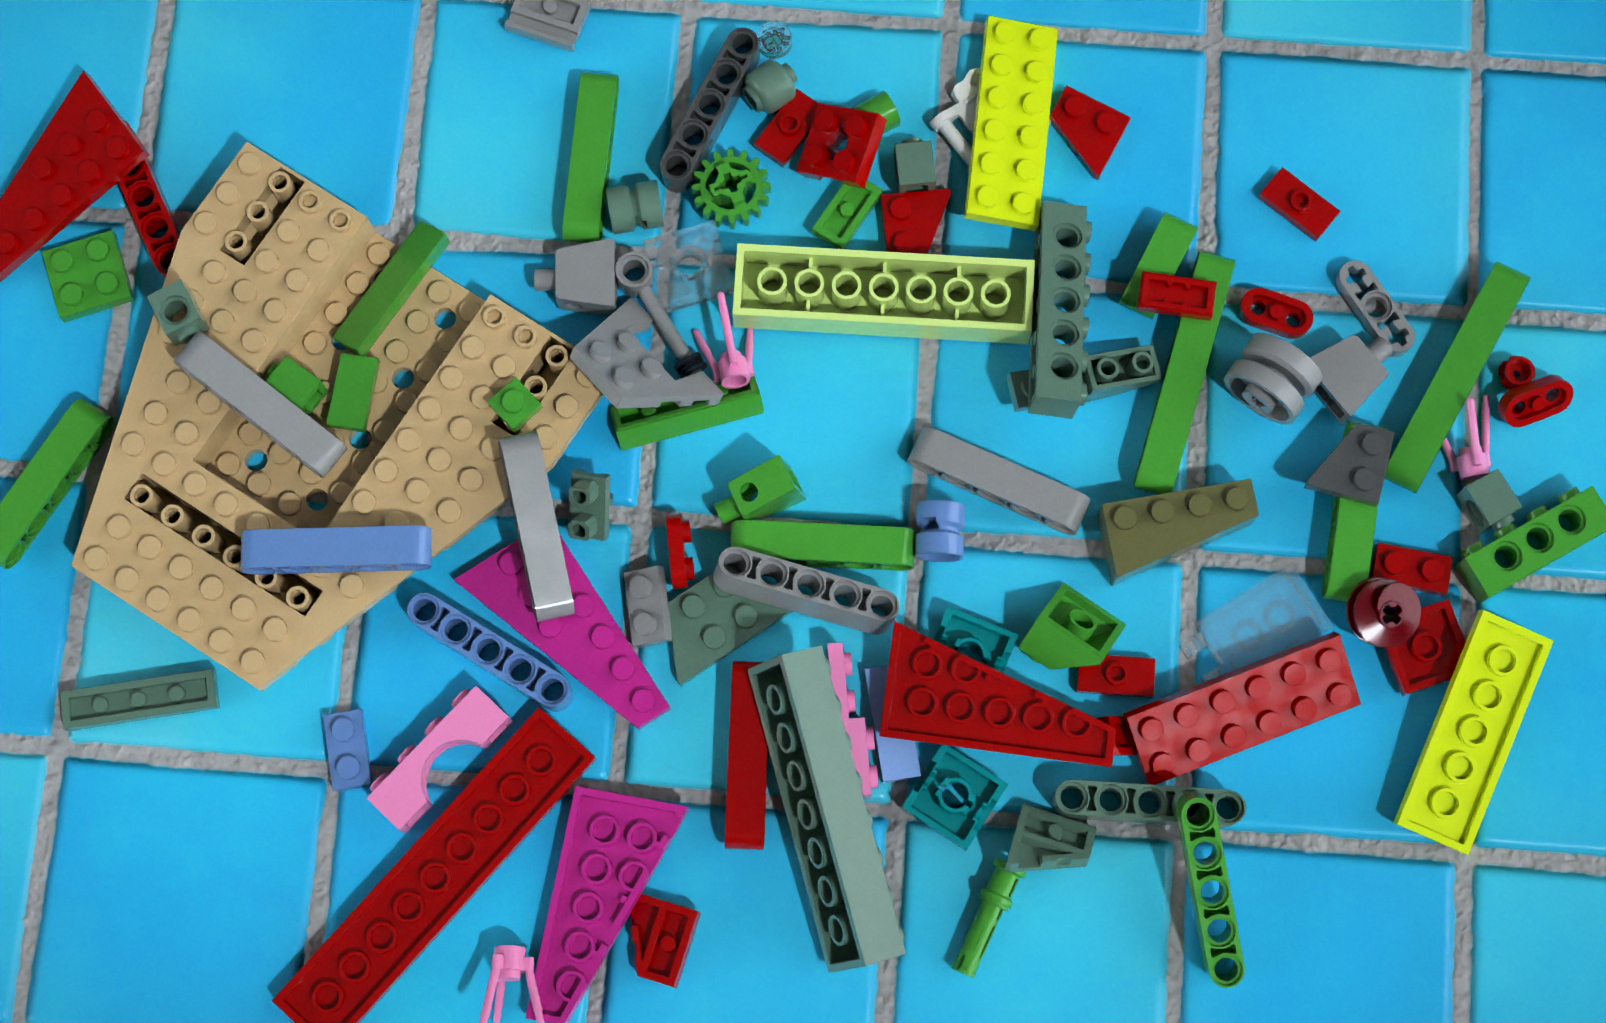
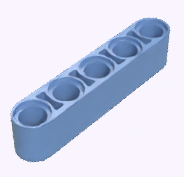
(336, 549)
(476, 639)

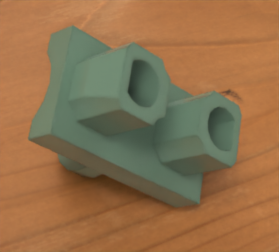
(589, 505)

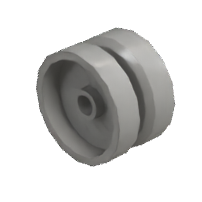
(1273, 378)

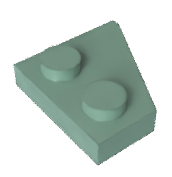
(1048, 842)

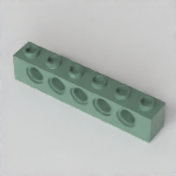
(1048, 392)

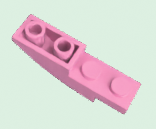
(860, 735)

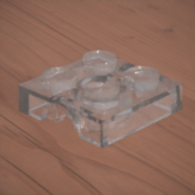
(682, 289)

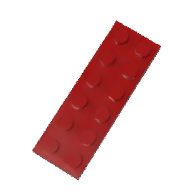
(1242, 708)

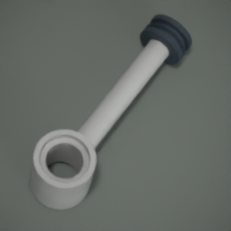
(642, 288)

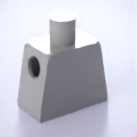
(583, 278)
(1350, 374)

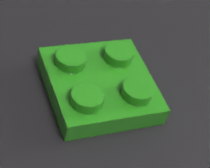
(88, 276)

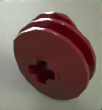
(1383, 612)

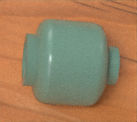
(769, 86)

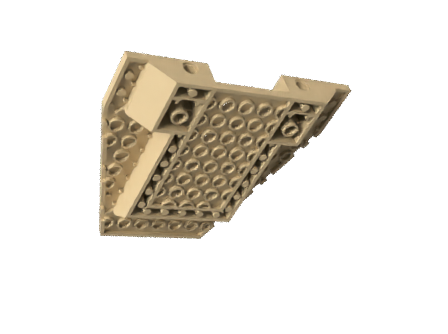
(276, 279)

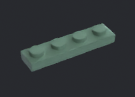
(139, 700)

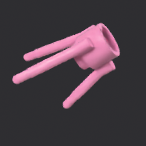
(733, 368)
(1472, 460)
(507, 966)

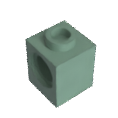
(914, 165)
(168, 302)
(1490, 502)

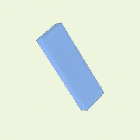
(896, 756)

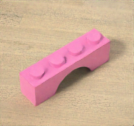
(404, 792)

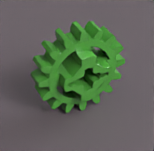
(720, 196)

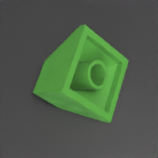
(1071, 632)

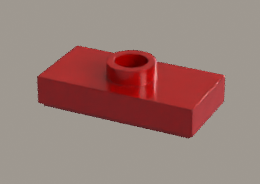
(787, 129)
(1299, 204)
(1176, 296)
(1118, 677)

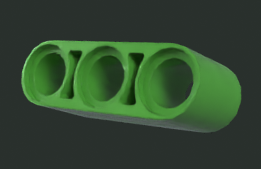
(1161, 256)

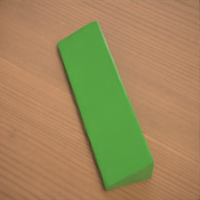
(391, 288)
(652, 424)

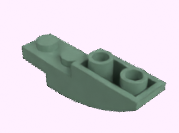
(1105, 375)

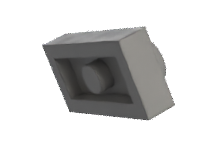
(648, 606)

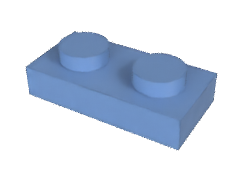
(348, 750)

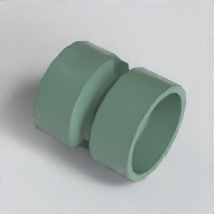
(634, 207)

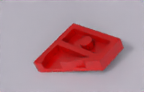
(1089, 128)
(912, 219)
(662, 938)

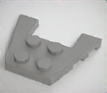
(628, 372)

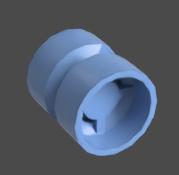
(940, 530)

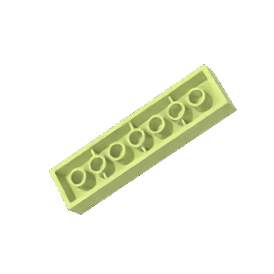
(883, 293)

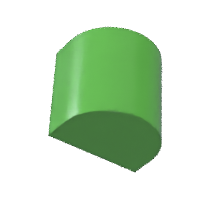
(881, 104)

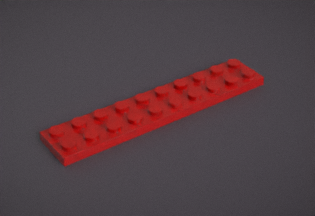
(437, 875)

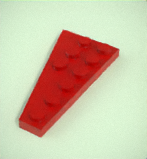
(68, 169)
(959, 702)

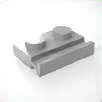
(549, 21)

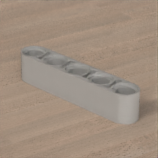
(260, 404)
(999, 480)
(536, 526)
(822, 584)

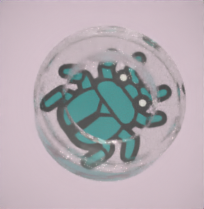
(774, 39)

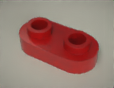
(1275, 311)
(1531, 403)
(681, 566)

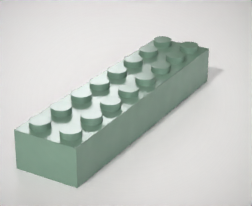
(826, 810)

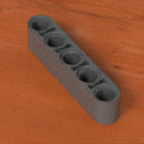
(709, 94)

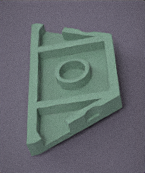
(713, 624)

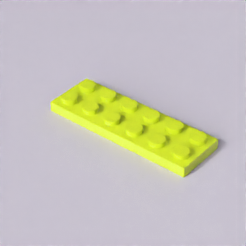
(1011, 124)
(1473, 732)

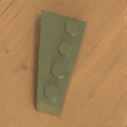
(1168, 525)

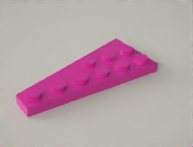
(583, 643)
(602, 870)

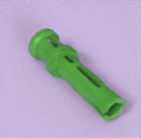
(994, 901)

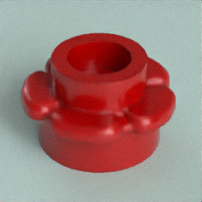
(1522, 366)

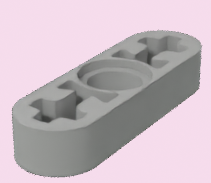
(1369, 280)

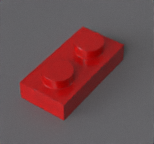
(1416, 568)

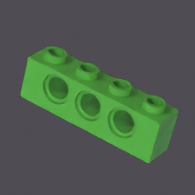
(1487, 578)

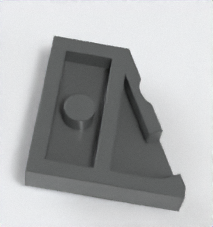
(1355, 466)

